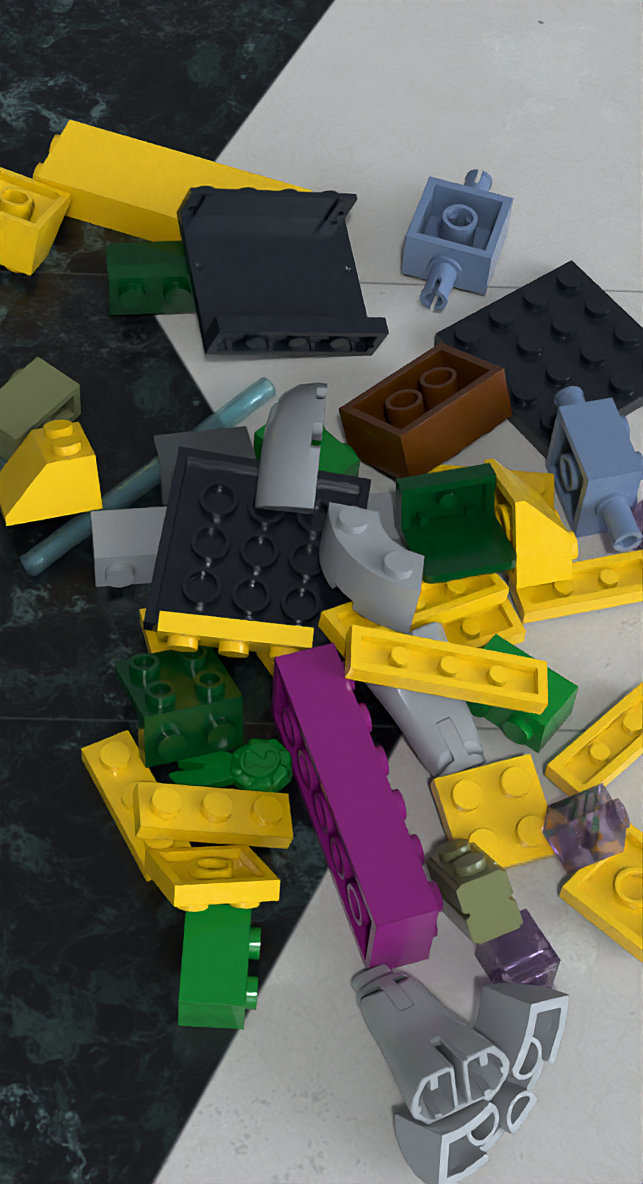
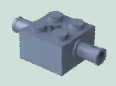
(456, 237)
(595, 468)

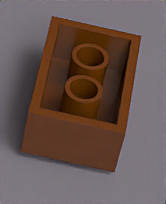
(426, 411)

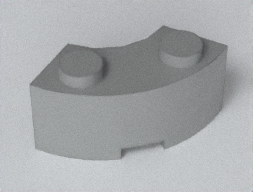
(370, 567)

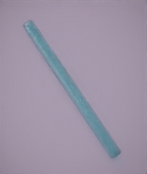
(140, 481)

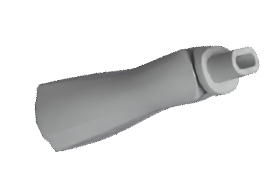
(434, 725)
(430, 1051)

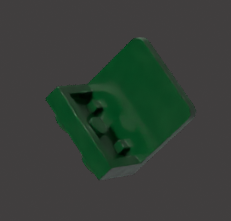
(148, 278)
(453, 523)
(182, 704)

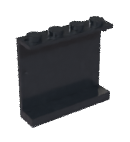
(275, 273)

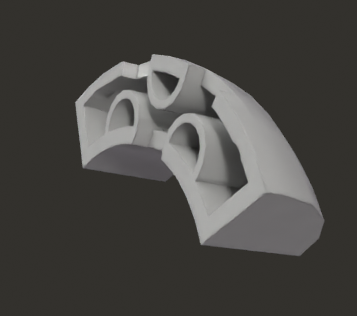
(287, 458)
(528, 1028)

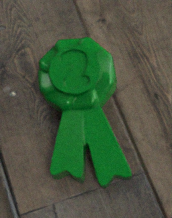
(254, 767)

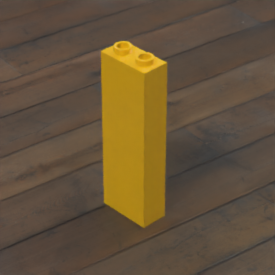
(134, 182)

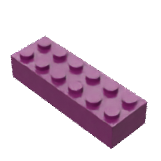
(355, 809)

